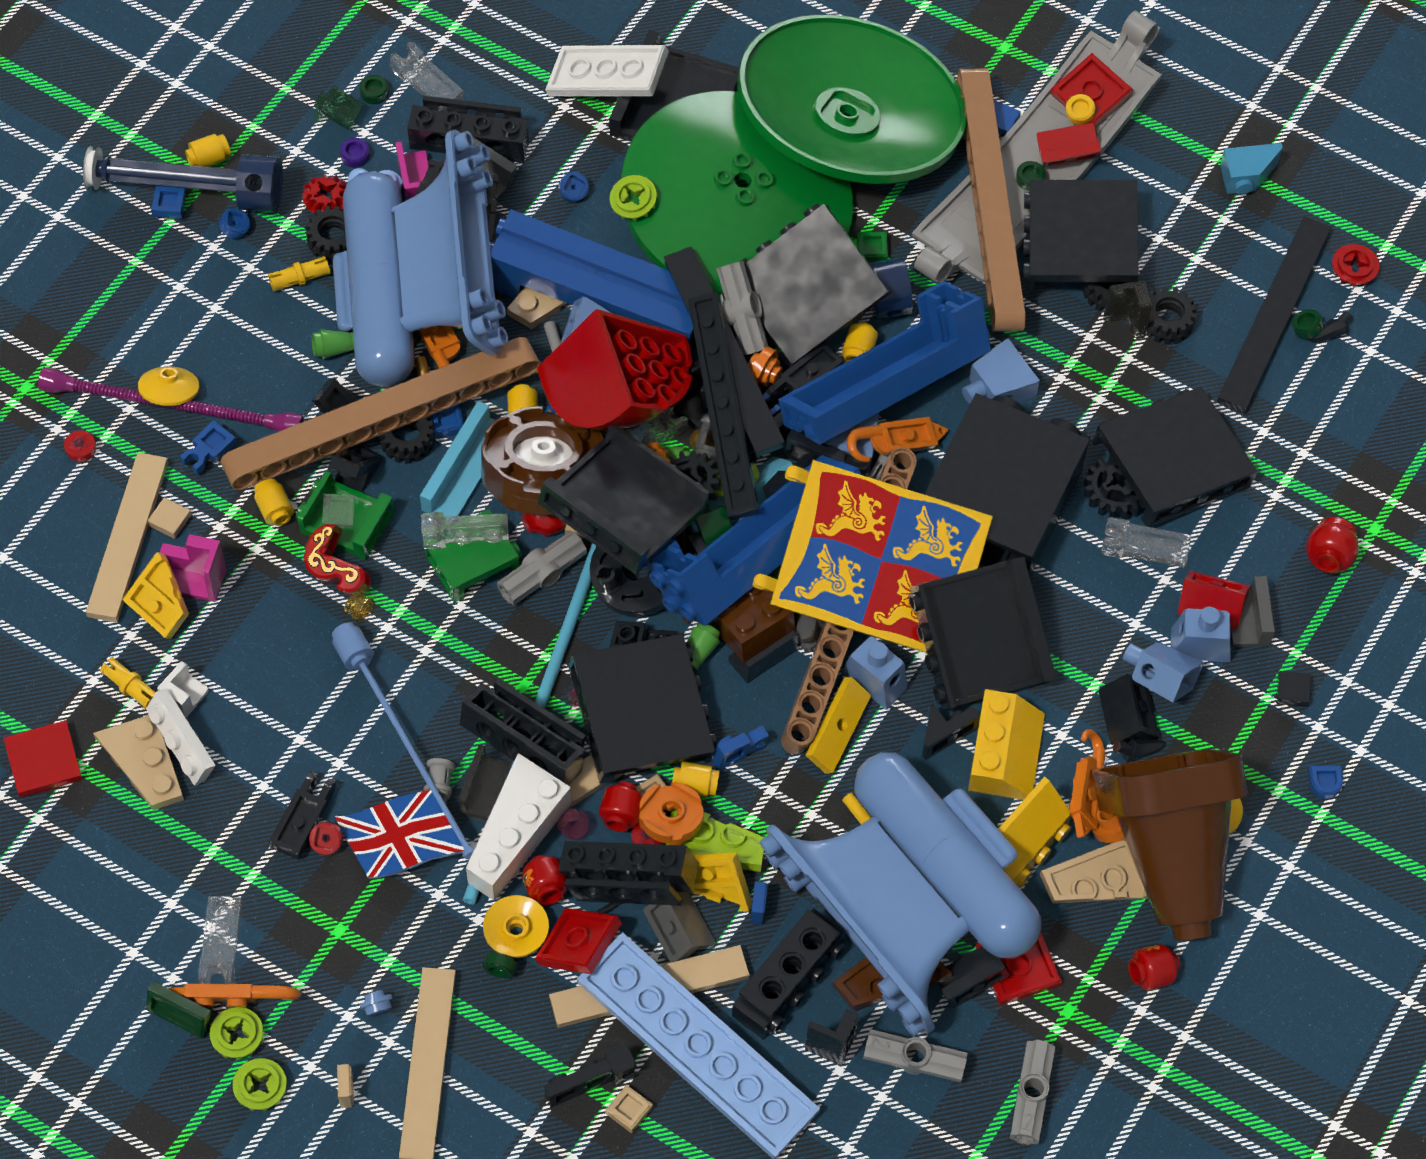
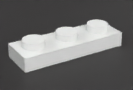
(180, 737)

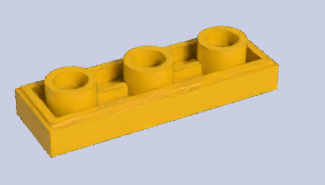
(838, 725)

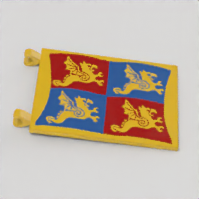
(864, 547)

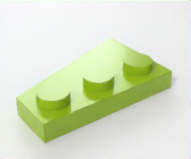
(728, 838)

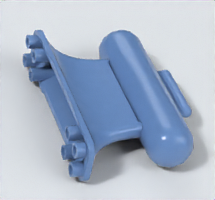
(417, 263)
(912, 881)

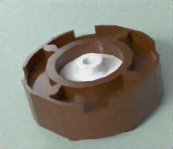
(526, 451)

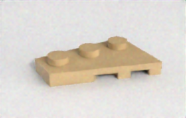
(533, 307)

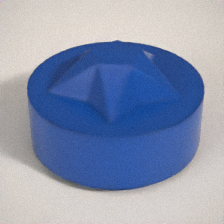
(573, 187)
(234, 223)

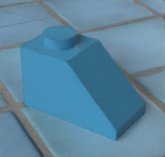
(1248, 166)

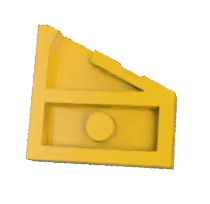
(158, 597)
(721, 878)

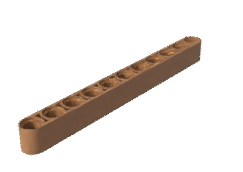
(991, 202)
(378, 414)
(834, 640)

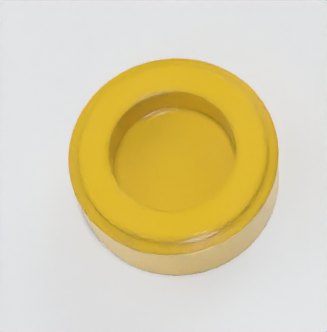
(1080, 109)

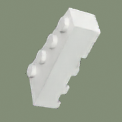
(518, 823)

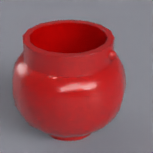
(1332, 545)

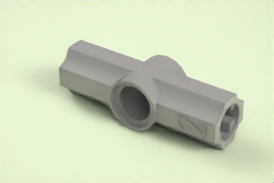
(742, 307)
(541, 568)
(937, 1060)
(1030, 1110)

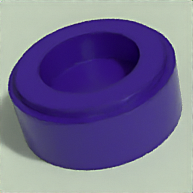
(354, 152)

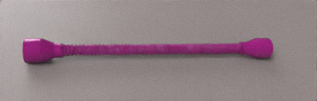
(56, 381)

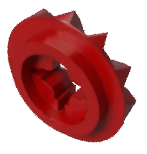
(312, 194)
(1365, 259)

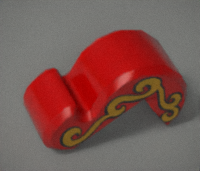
(330, 569)

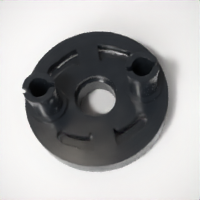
(613, 584)

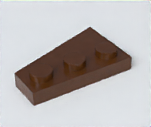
(860, 983)

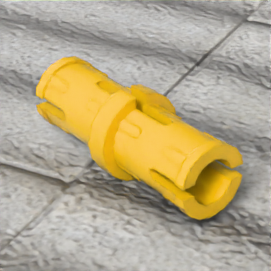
(299, 273)
(128, 682)

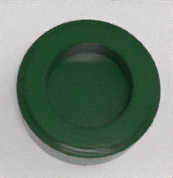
(374, 89)
(1029, 171)
(1307, 324)
(499, 965)

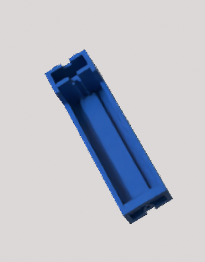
(575, 267)
(946, 338)
(725, 570)

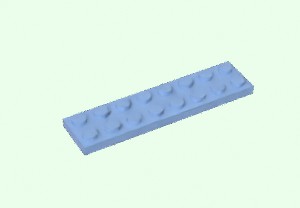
(699, 1046)

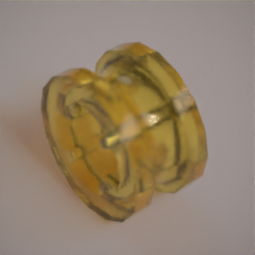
(359, 605)

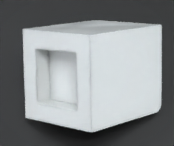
(184, 688)

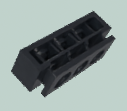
(483, 126)
(520, 712)
(628, 872)
(767, 1015)

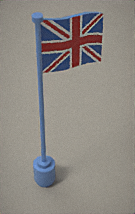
(409, 826)

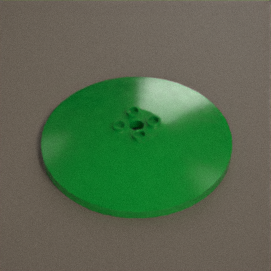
(818, 67)
(692, 159)

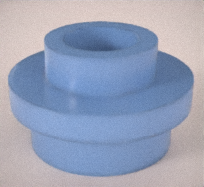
(376, 1003)

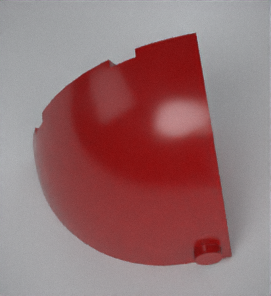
(616, 372)

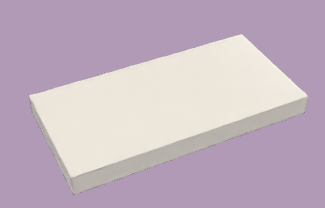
(607, 70)

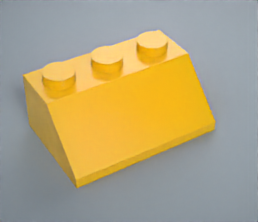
(1006, 746)
(1034, 828)

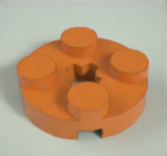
(671, 829)

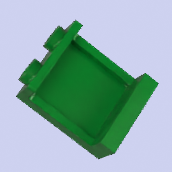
(369, 519)
(472, 562)

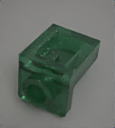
(337, 107)

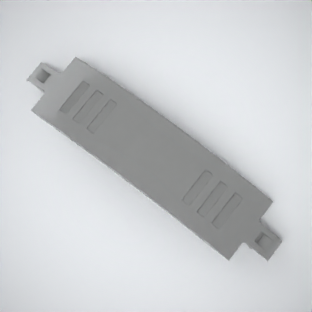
(952, 226)

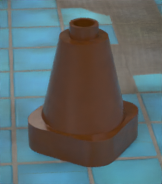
(1177, 830)

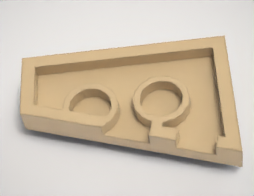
(144, 759)
(1095, 876)

